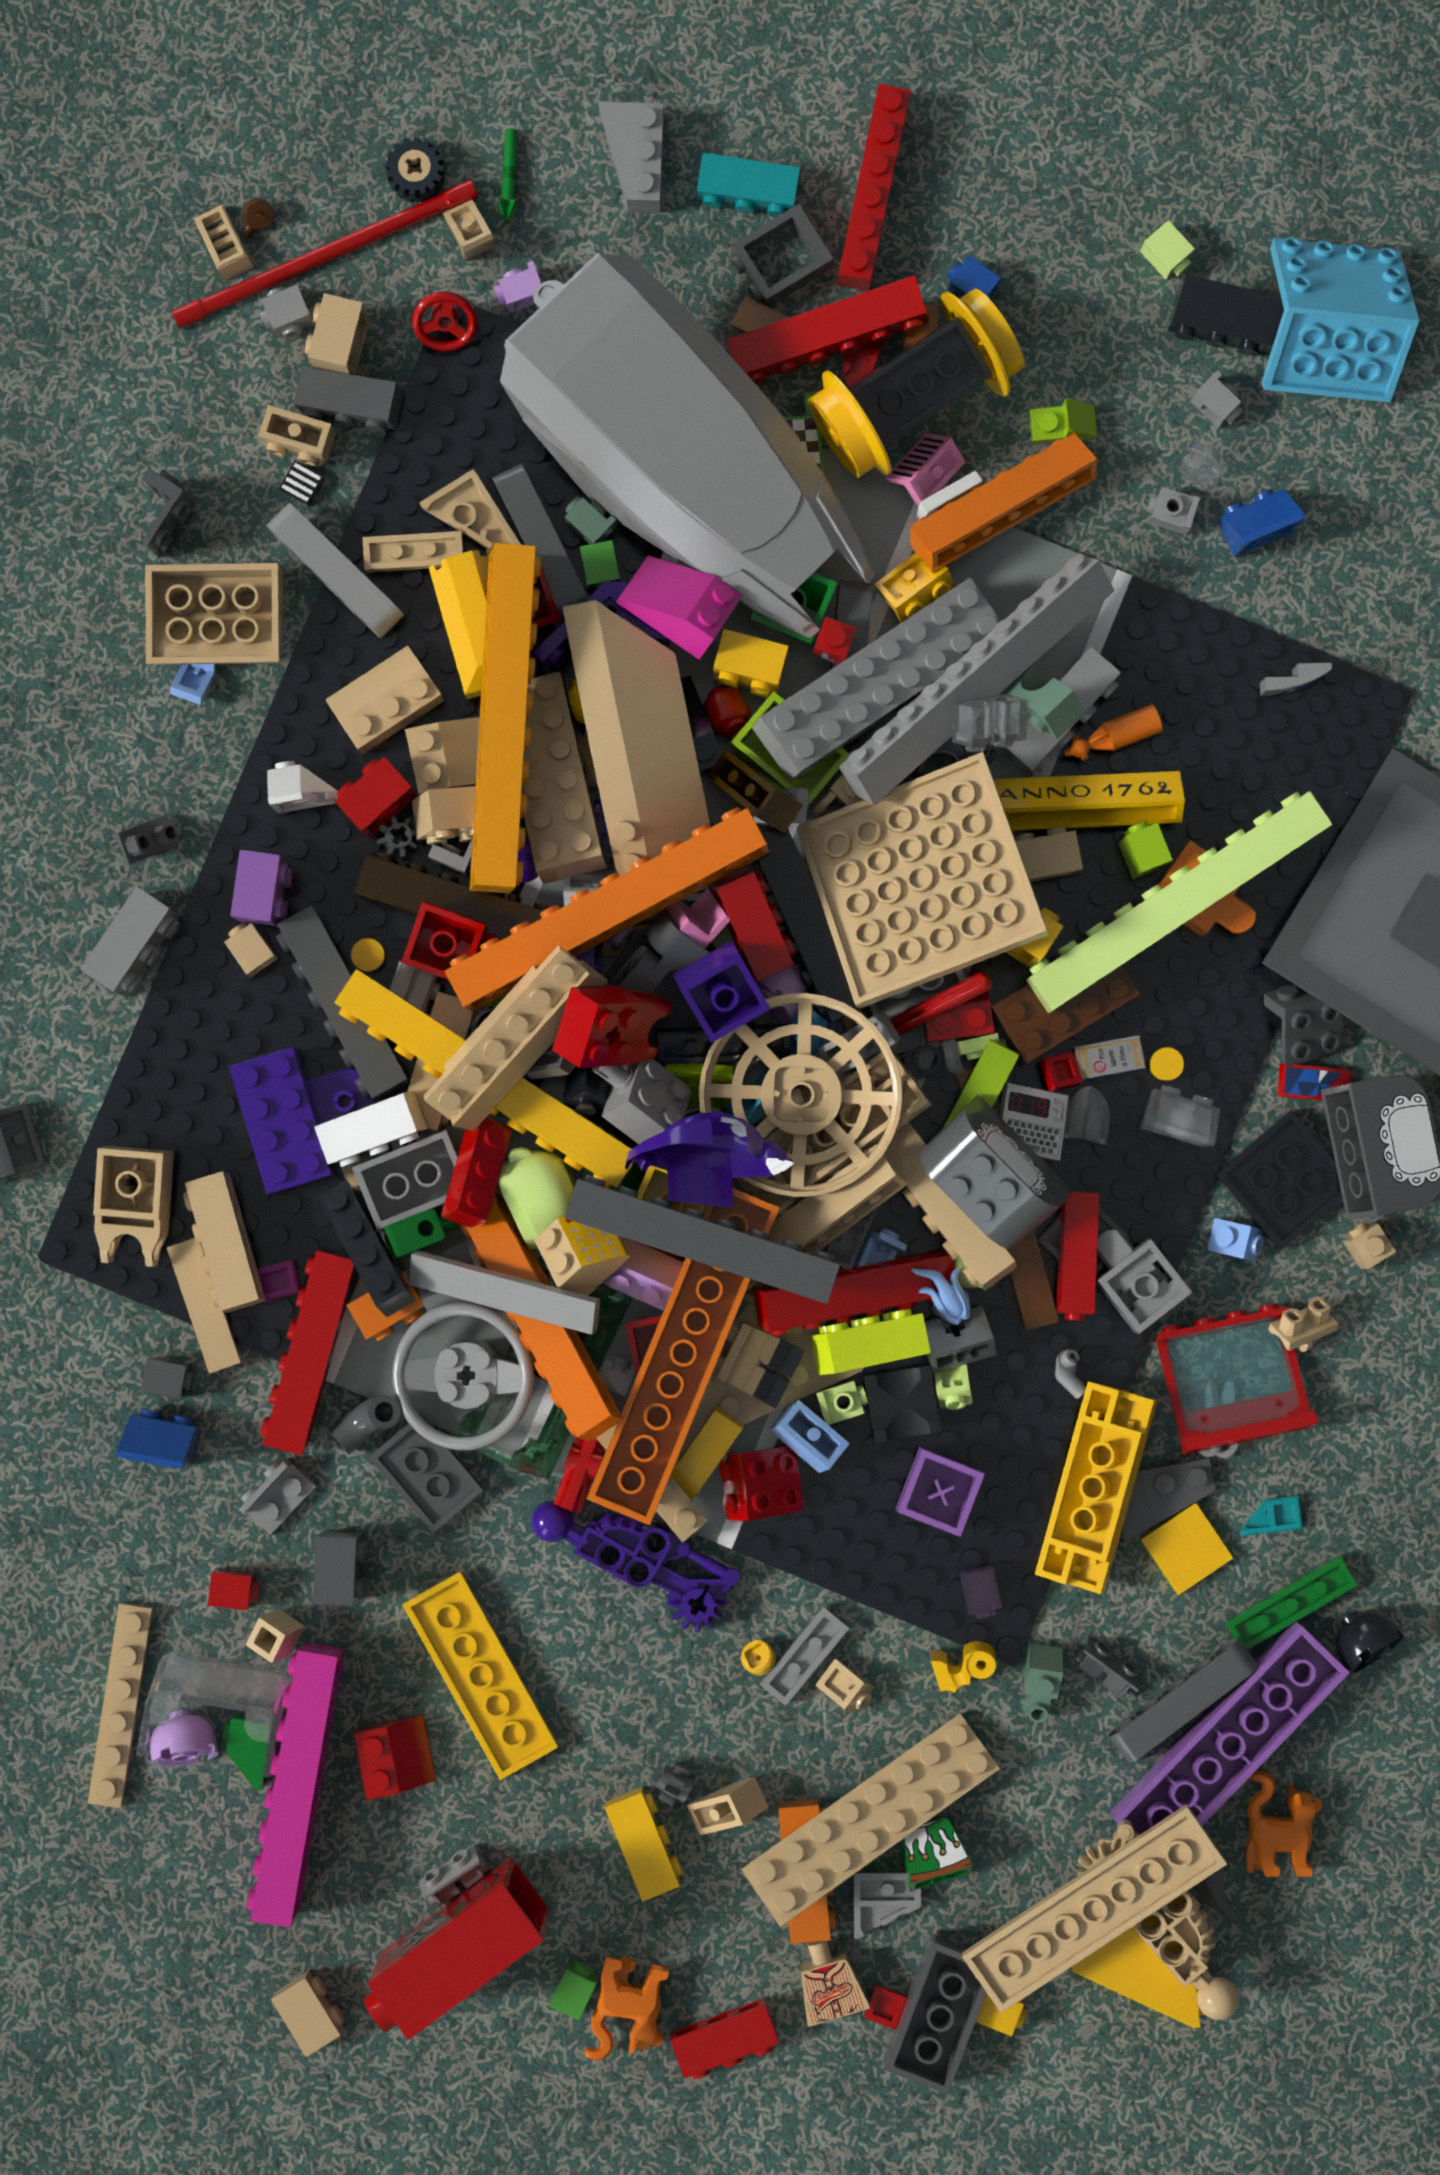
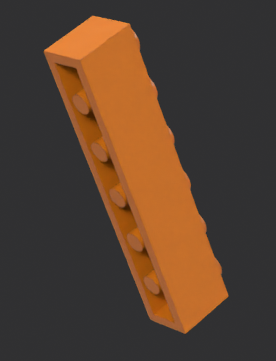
(1003, 502)

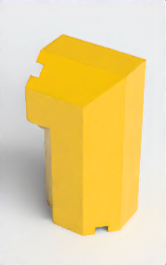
(462, 601)

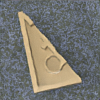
(470, 509)

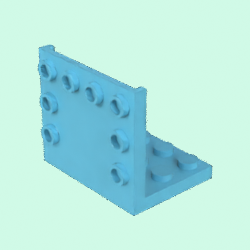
(1342, 320)

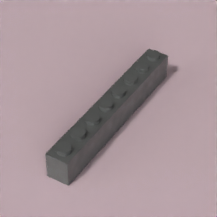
(701, 1240)

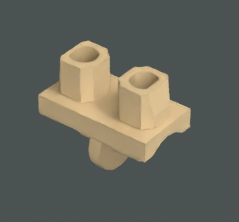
(1302, 1327)

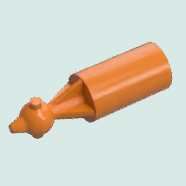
(1118, 732)

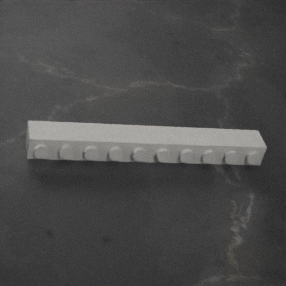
(980, 673)

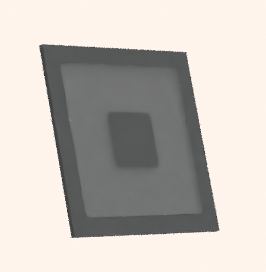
(1372, 915)

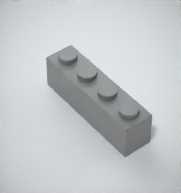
(1089, 679)

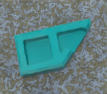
(1274, 1515)

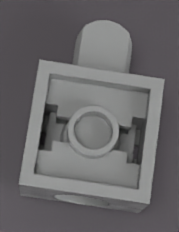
(1135, 1281)

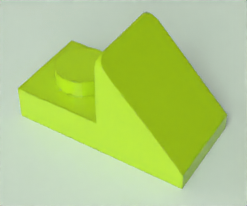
(1060, 422)

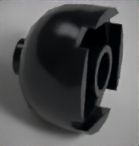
(1365, 1639)

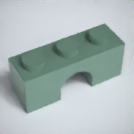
(1050, 706)

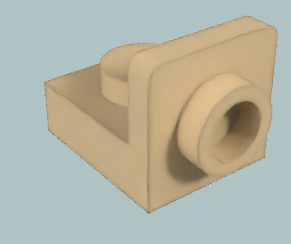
(845, 1687)

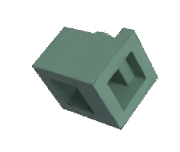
(589, 520)

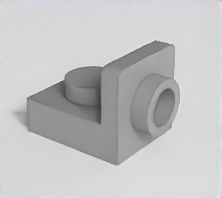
(450, 857)

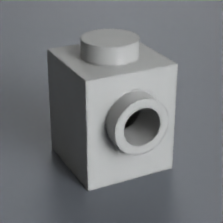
(285, 312)

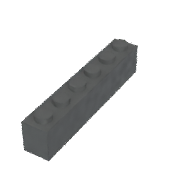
(327, 976)

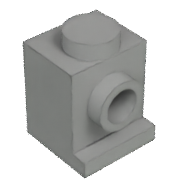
(1217, 401)
(1175, 521)

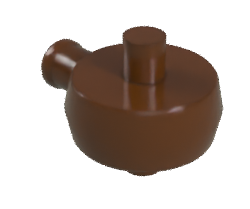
(258, 215)

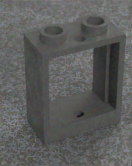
(809, 238)

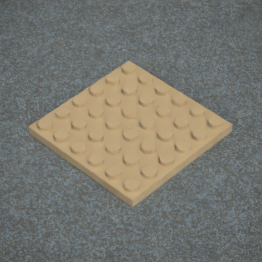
(921, 881)

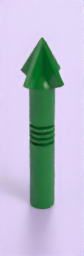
(508, 203)

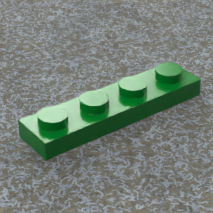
(1291, 1603)

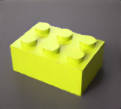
(869, 1342)

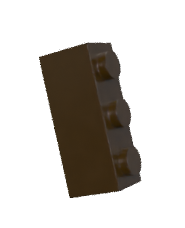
(755, 791)

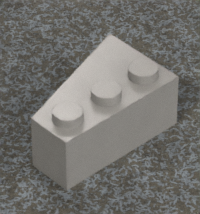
(636, 147)

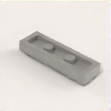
(804, 1655)

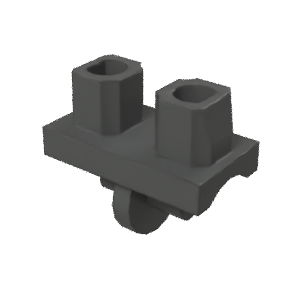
(147, 839)

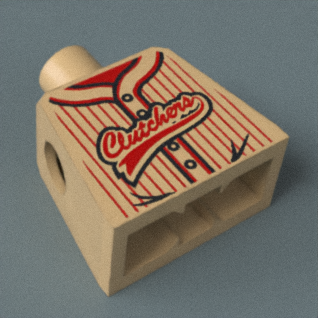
(830, 1986)

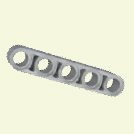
(335, 570)

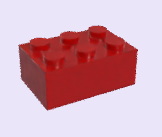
(753, 923)

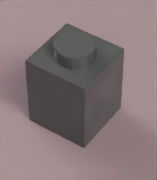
(167, 1378)

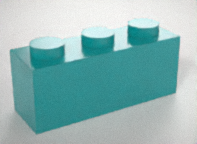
(747, 184)

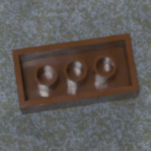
(1034, 1030)

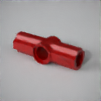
(580, 1470)

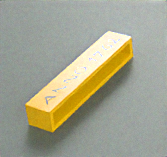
(1092, 800)

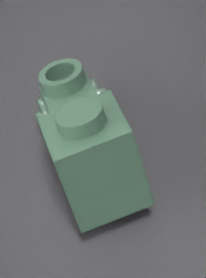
(1041, 1681)

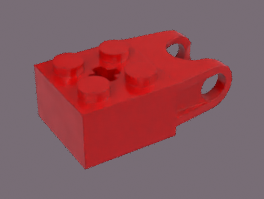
(609, 1026)

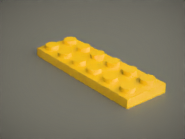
(480, 1675)

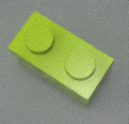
(1144, 849)

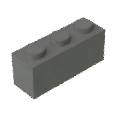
(348, 399)

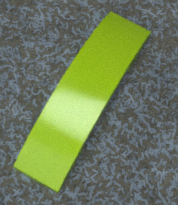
(988, 1076)

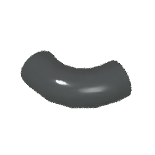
(364, 1421)

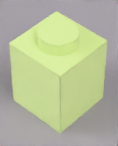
(1168, 251)

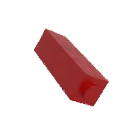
(1077, 1255)

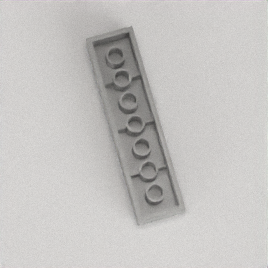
(874, 681)

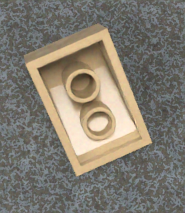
(444, 753)

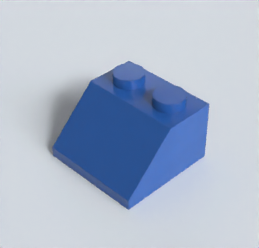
(1260, 522)
(159, 1439)

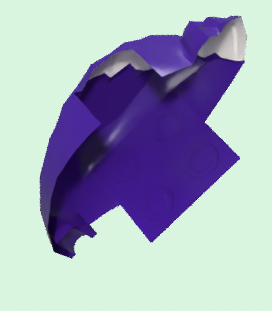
(706, 1154)

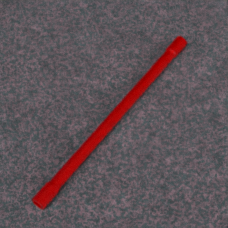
(203, 307)

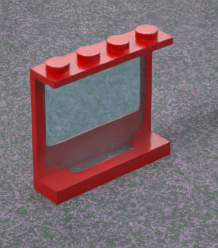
(1232, 1381)

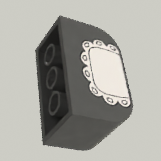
(1383, 1145)
(993, 1175)

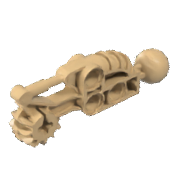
(1181, 1923)

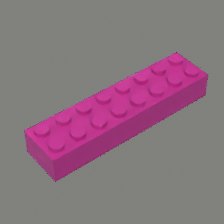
(297, 1784)

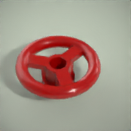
(444, 306)

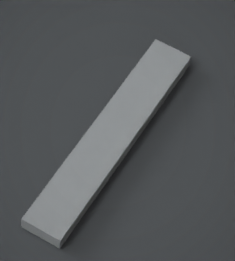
(504, 1292)

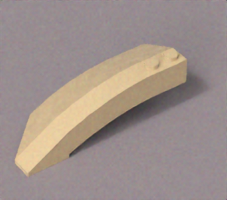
(635, 733)

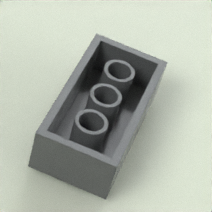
(936, 2017)

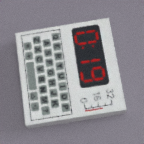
(1036, 1118)

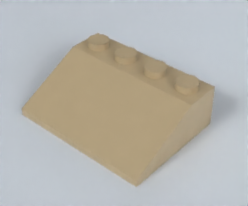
(213, 613)

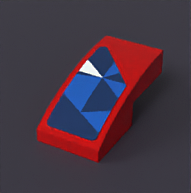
(1308, 1081)

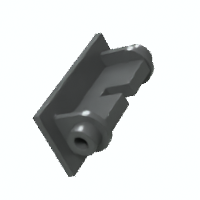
(1121, 1676)

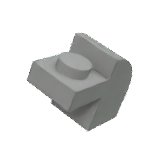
(884, 1025)

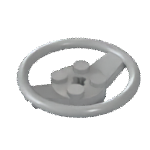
(447, 1375)

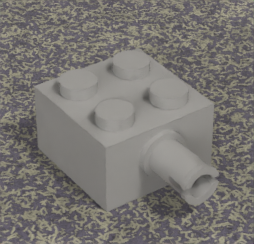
(643, 1098)

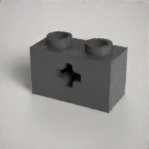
(959, 1343)

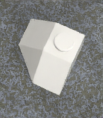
(296, 788)

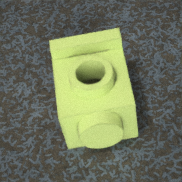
(828, 1401)

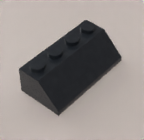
(1226, 315)

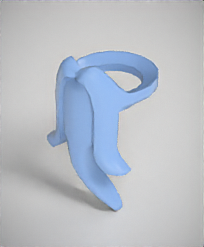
(949, 1300)

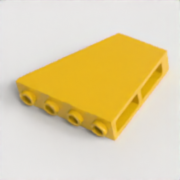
(1138, 1973)

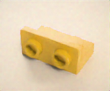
(913, 586)

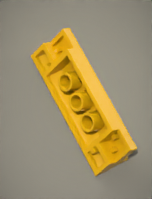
(1096, 1487)

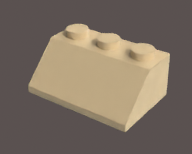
(385, 700)

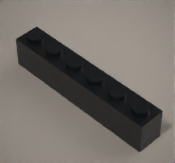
(804, 919)

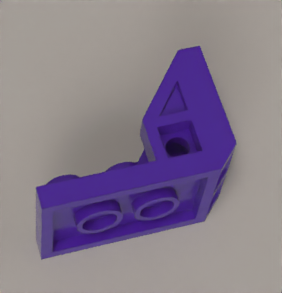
(554, 649)

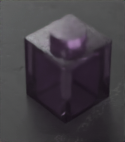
(980, 1591)

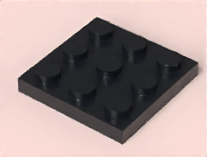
(1283, 1180)

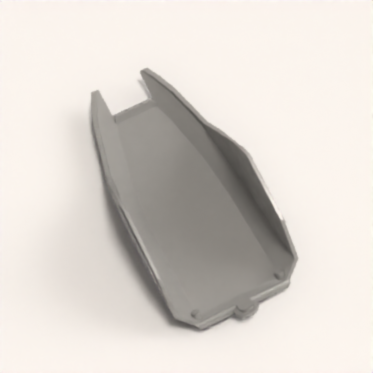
(675, 436)

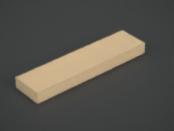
(207, 1320)

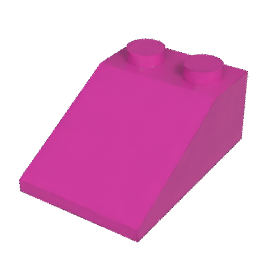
(680, 603)

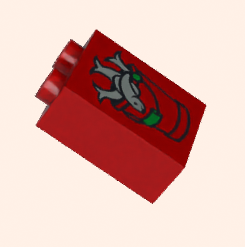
(456, 1950)

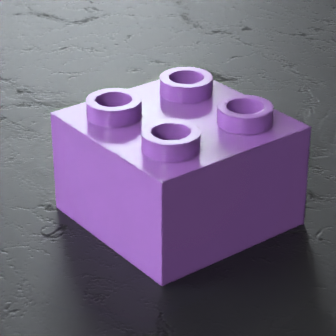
(261, 889)
(940, 1491)

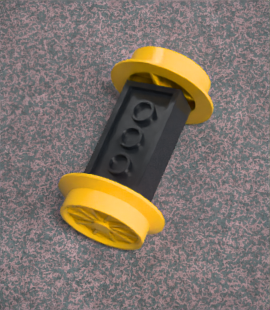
(917, 382)

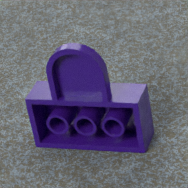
(283, 1111)

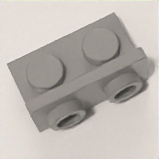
(278, 1495)

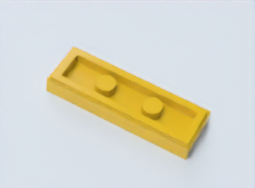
(706, 1451)

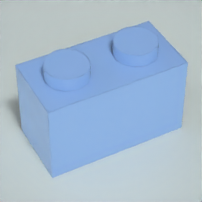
(809, 1436)

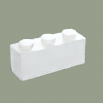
(371, 1129)

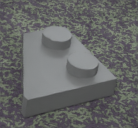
(880, 1899)

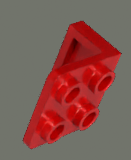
(761, 1483)

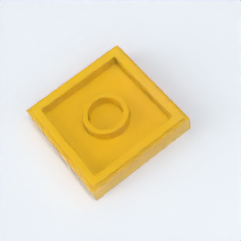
(1186, 1548)

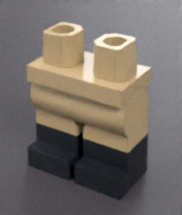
(743, 1361)

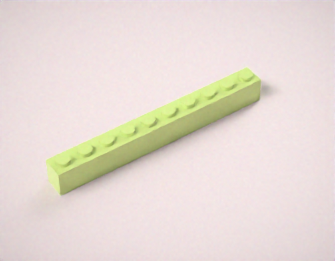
(1179, 901)

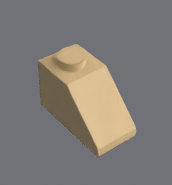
(728, 1807)

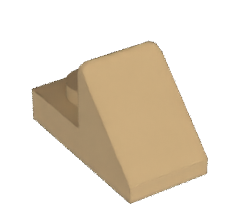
(469, 229)

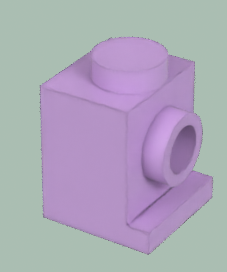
(517, 288)

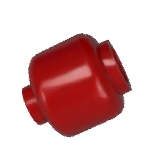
(726, 710)

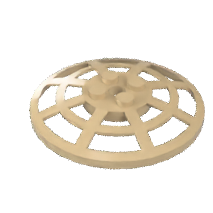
(824, 1088)

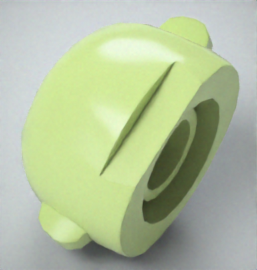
(536, 1190)

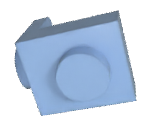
(193, 681)
(1235, 1240)
(879, 1247)

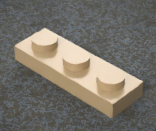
(410, 550)

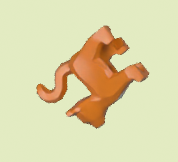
(1279, 1834)
(627, 2001)

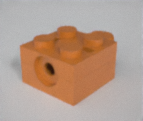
(1228, 911)

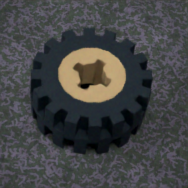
(419, 181)

